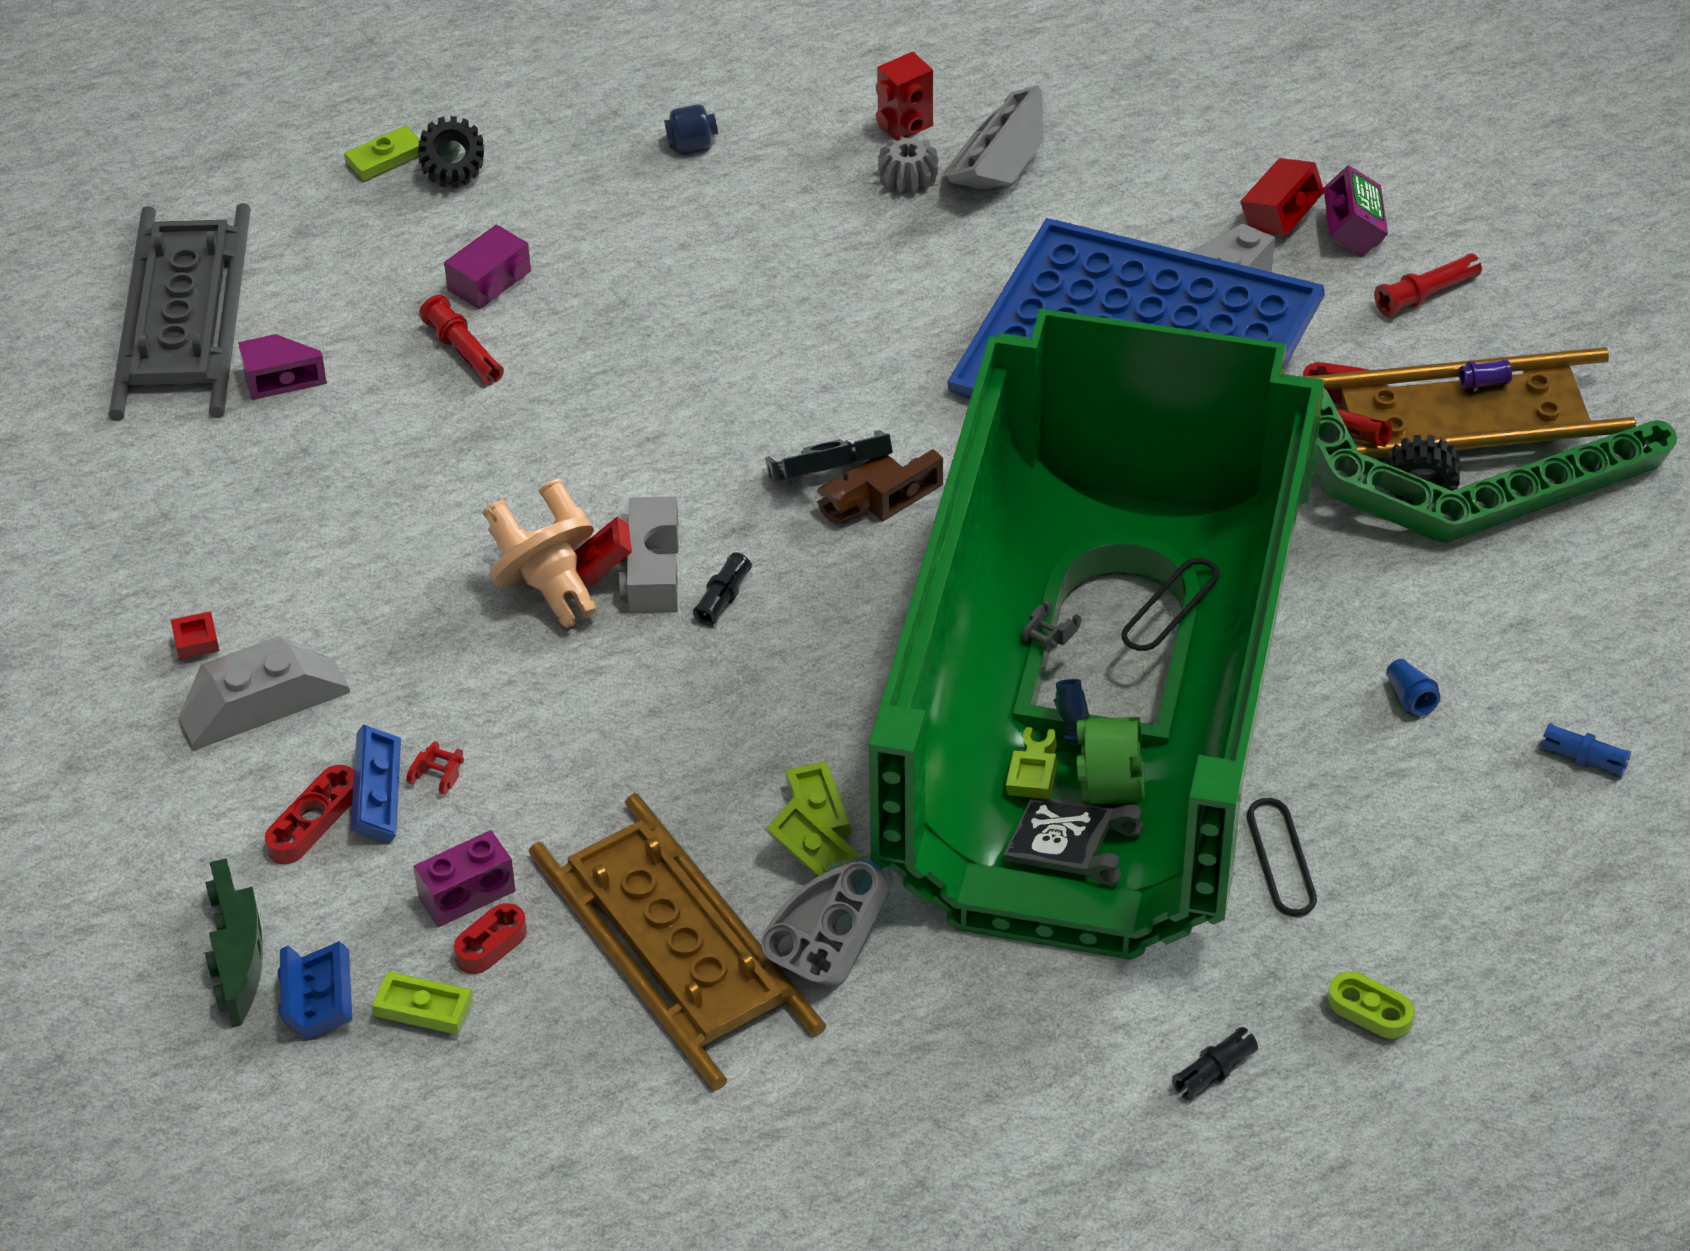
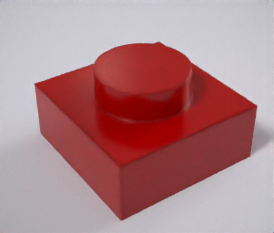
(194, 635)

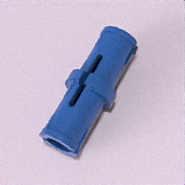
(1585, 749)

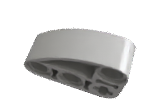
(813, 918)

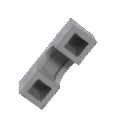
(651, 577)

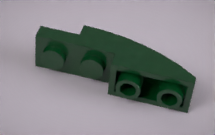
(235, 944)

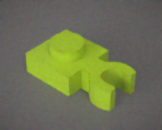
(1034, 769)

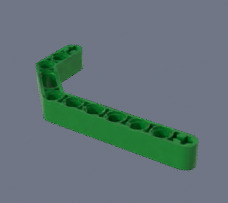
(1494, 492)

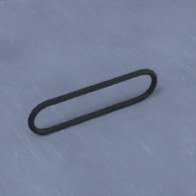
(1158, 594)
(1313, 896)

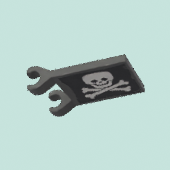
(1069, 836)

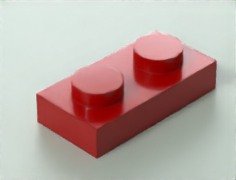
(603, 551)

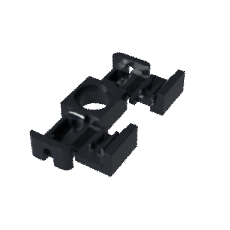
(829, 456)

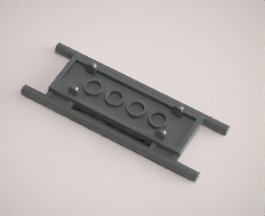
(176, 304)

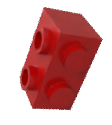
(905, 96)
(1282, 196)

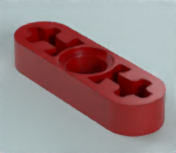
(310, 831)

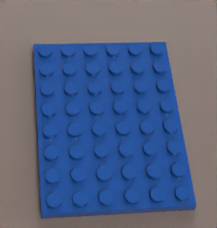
(1143, 283)

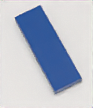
(376, 784)

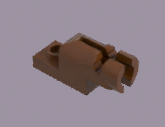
(880, 487)

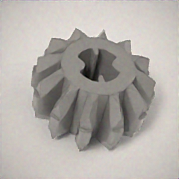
(908, 164)

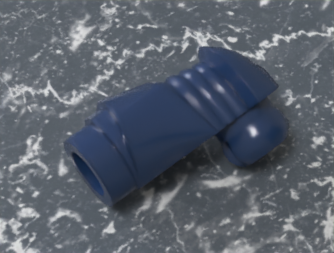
(1071, 707)

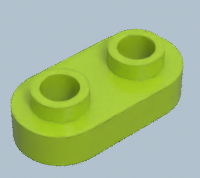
(1373, 1005)

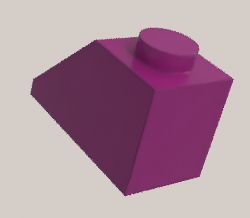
(280, 366)

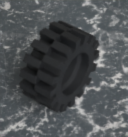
(451, 131)
(1427, 455)

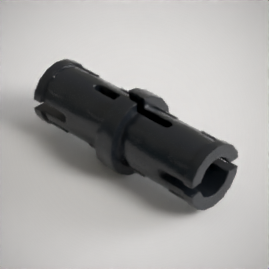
(714, 599)
(1215, 1063)

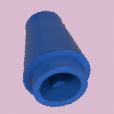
(1414, 689)

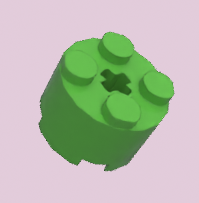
(1111, 760)

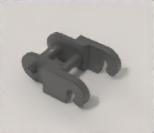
(1058, 634)

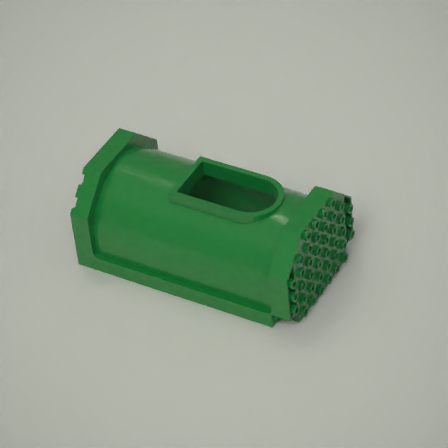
(1074, 463)

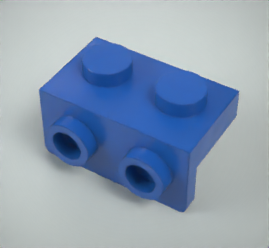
(315, 989)

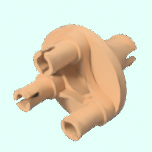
(545, 555)

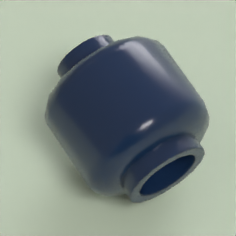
(690, 129)

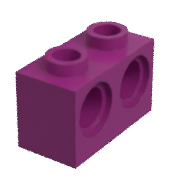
(464, 878)

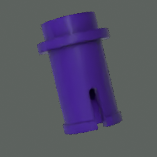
(1484, 374)

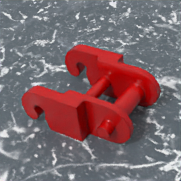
(425, 760)

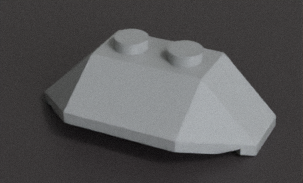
(1001, 143)
(256, 689)

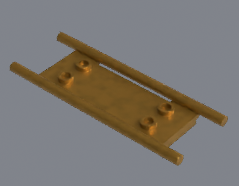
(1532, 408)
(679, 933)

